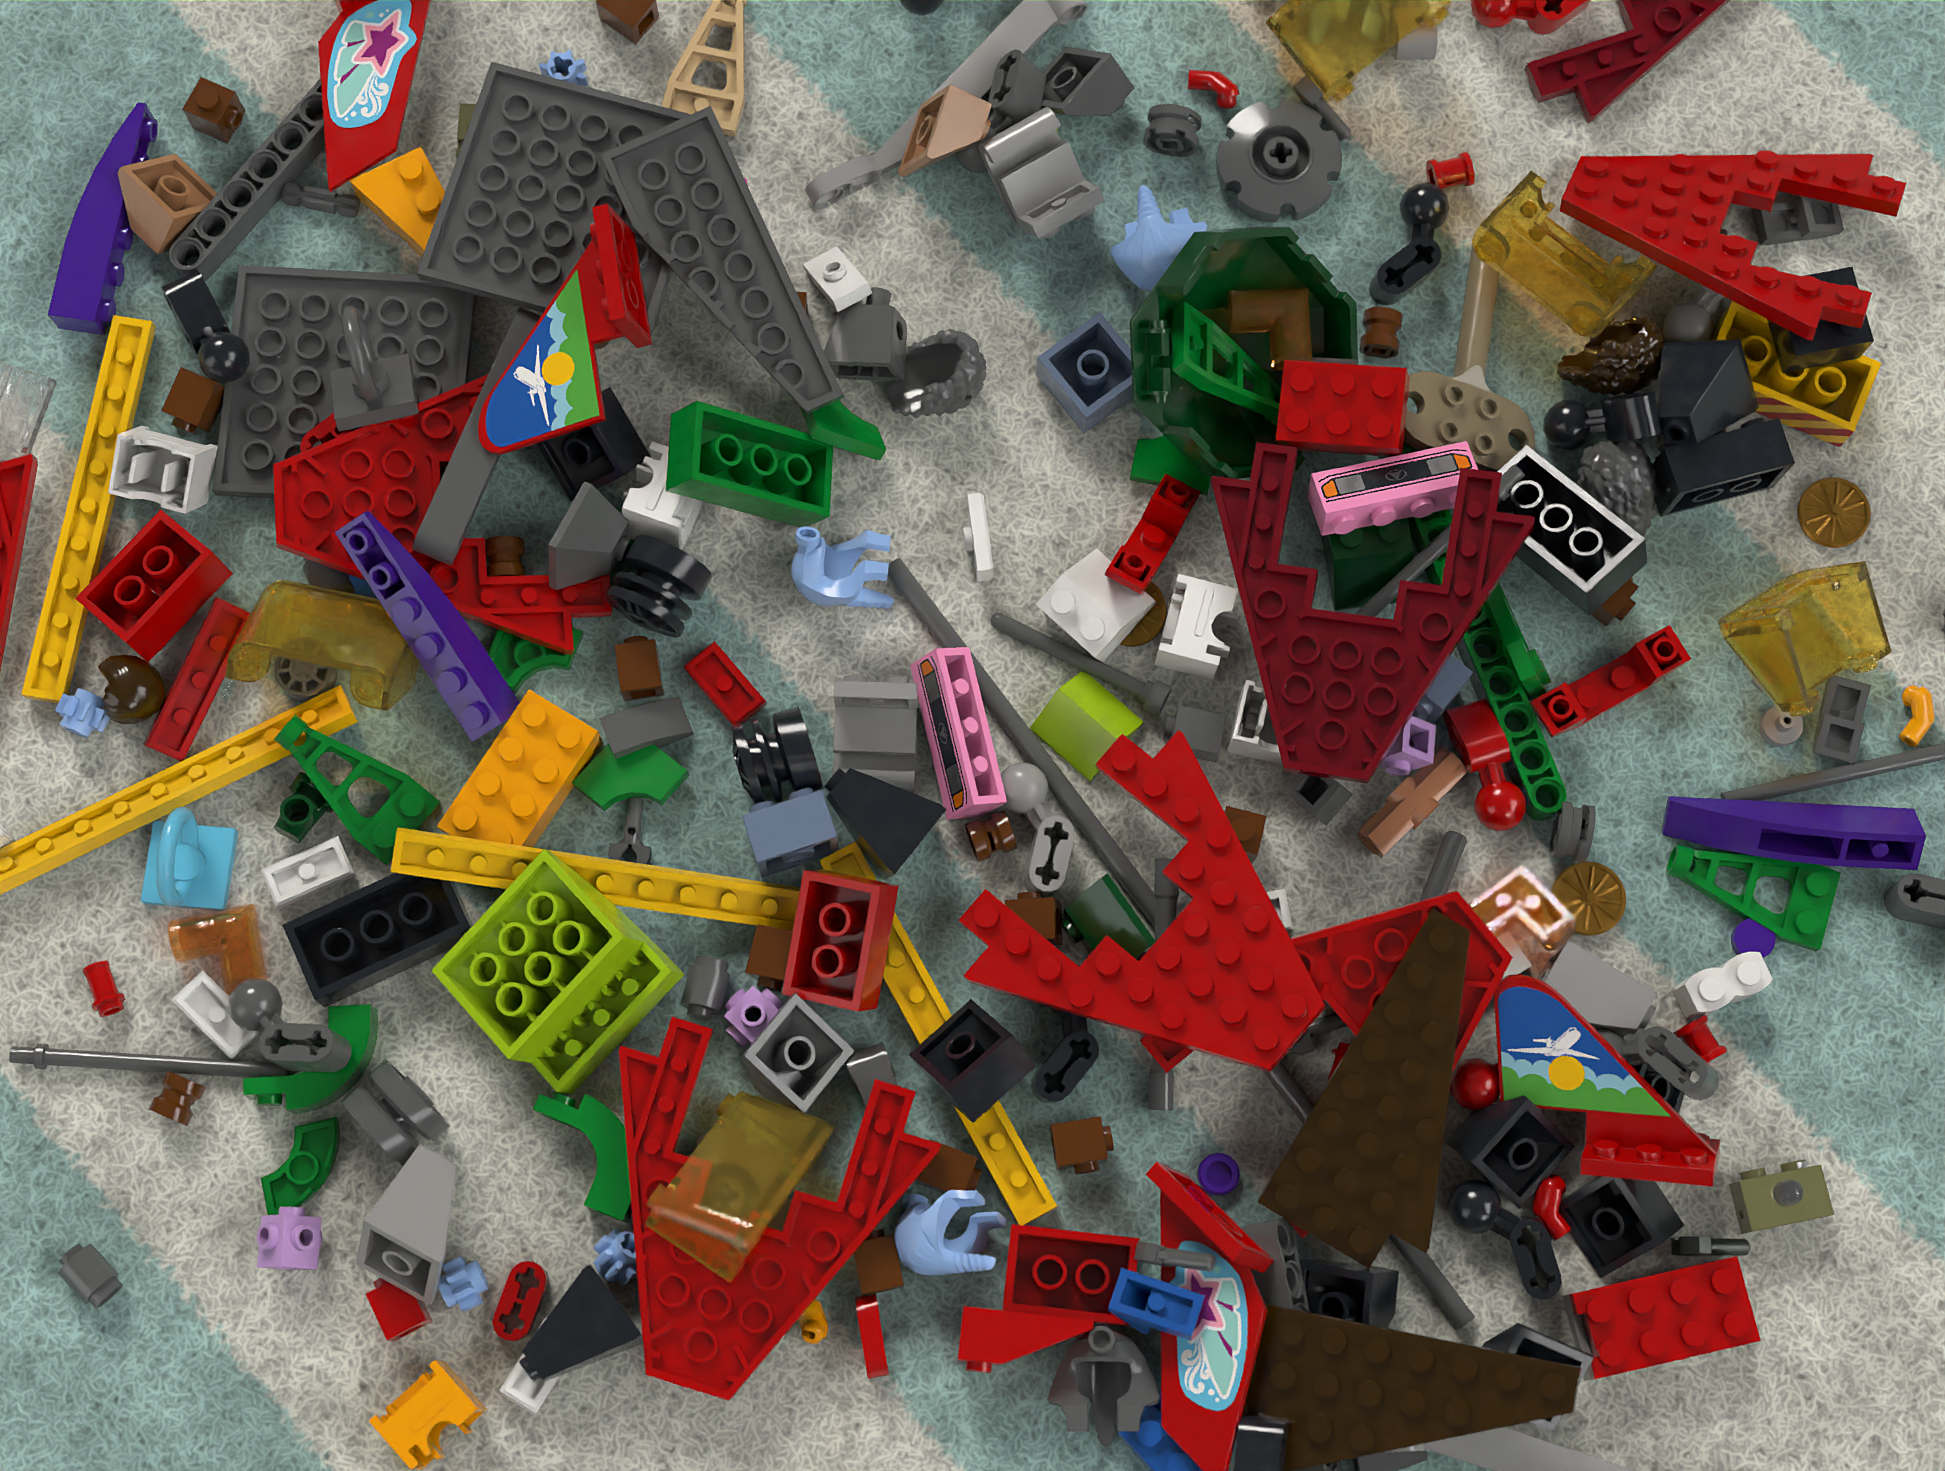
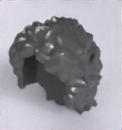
(939, 375)
(1621, 480)

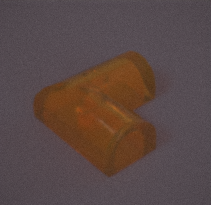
(1275, 311)
(1527, 901)
(225, 933)

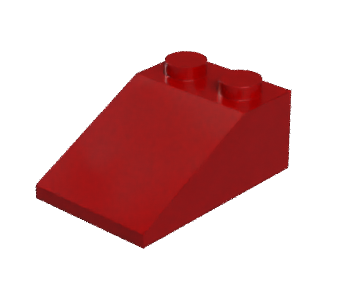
(1004, 1336)

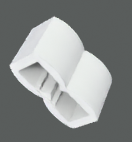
(1722, 985)

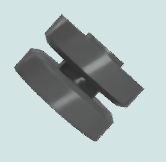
(400, 1108)

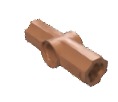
(1411, 802)

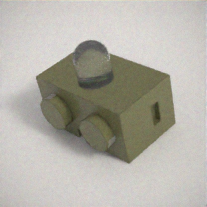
(1780, 1198)

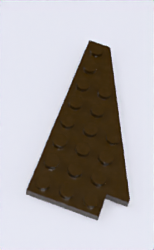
(1377, 1131)
(1382, 1389)

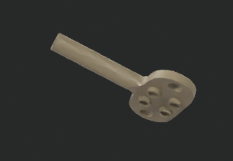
(1463, 405)

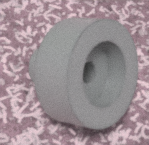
(1779, 727)

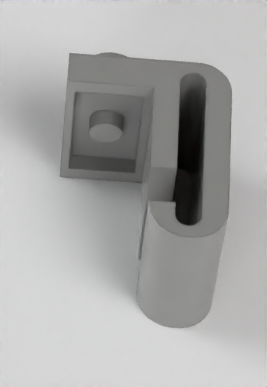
(1038, 176)
(876, 728)

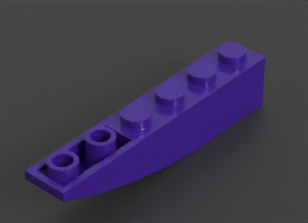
(100, 234)
(430, 627)
(1800, 831)

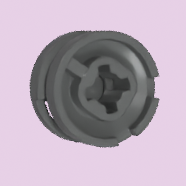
(1172, 130)
(303, 679)
(1573, 832)

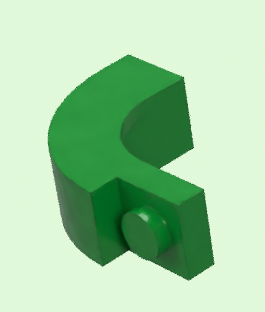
(316, 1090)
(606, 1132)

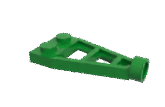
(1192, 360)
(1526, 662)
(407, 801)
(1807, 902)

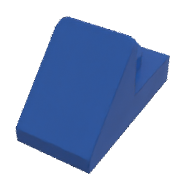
(1155, 1304)

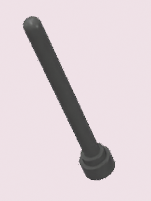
(1150, 694)

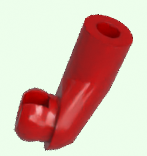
(1215, 82)
(1547, 1203)

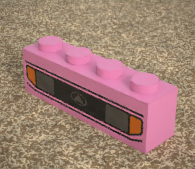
(1388, 488)
(958, 733)

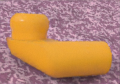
(1922, 714)
(813, 1323)

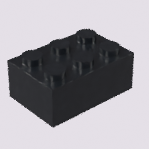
(1721, 466)

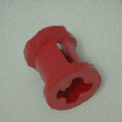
(1451, 171)
(1700, 1039)

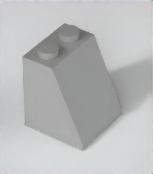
(1599, 990)
(409, 1225)

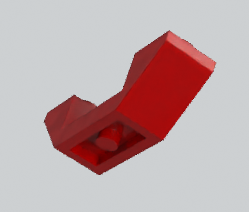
(1154, 535)
(1611, 684)

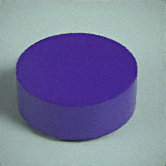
(1752, 937)
(1218, 1174)

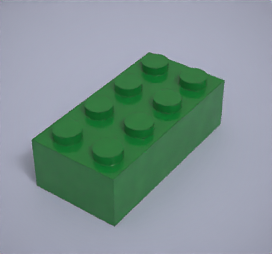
(749, 465)

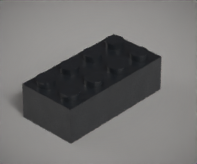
(1574, 537)
(376, 934)

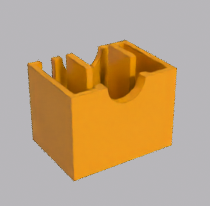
(422, 1413)

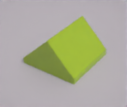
(1084, 723)

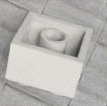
(1094, 606)

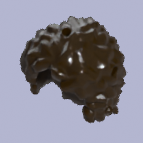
(1617, 360)

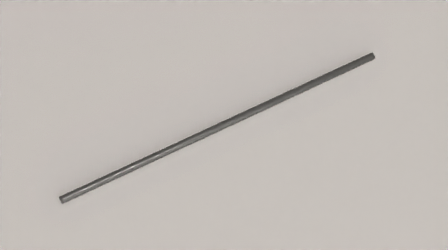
(1134, 883)

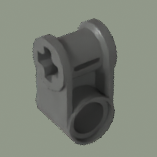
(870, 1065)

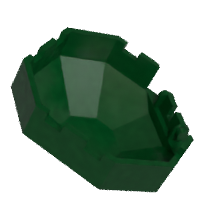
(1206, 429)

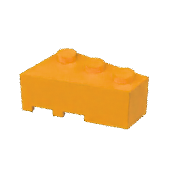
(404, 196)

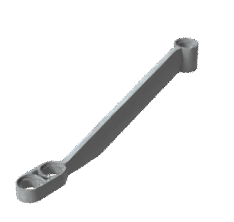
(975, 75)
(1513, 1451)

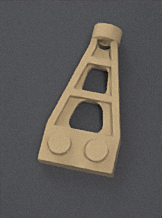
(690, 98)

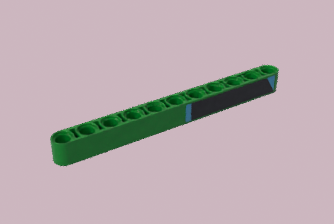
(1500, 668)

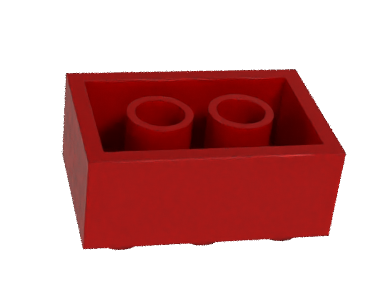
(1343, 408)
(154, 585)
(840, 940)
(1065, 1272)

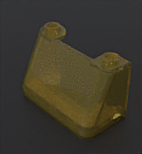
(1343, 37)
(1555, 265)
(328, 631)
(1808, 633)
(737, 1180)

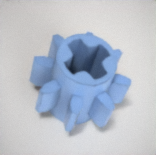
(565, 63)
(82, 713)
(616, 1257)
(462, 1283)

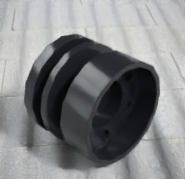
(662, 578)
(776, 756)

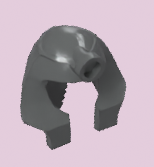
(1112, 1376)

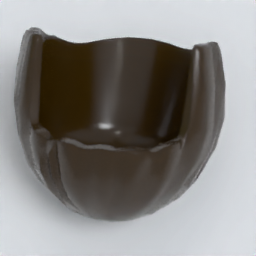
(133, 689)

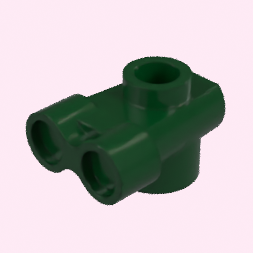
(304, 802)

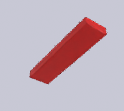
(196, 681)

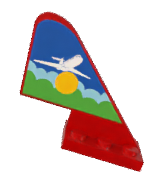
(555, 374)
(1568, 1066)

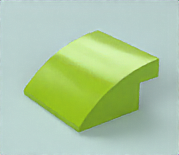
(556, 973)

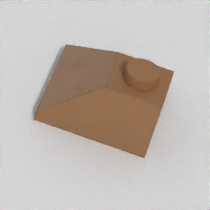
(945, 127)
(162, 199)

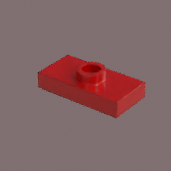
(724, 685)

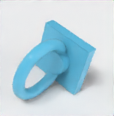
(189, 863)

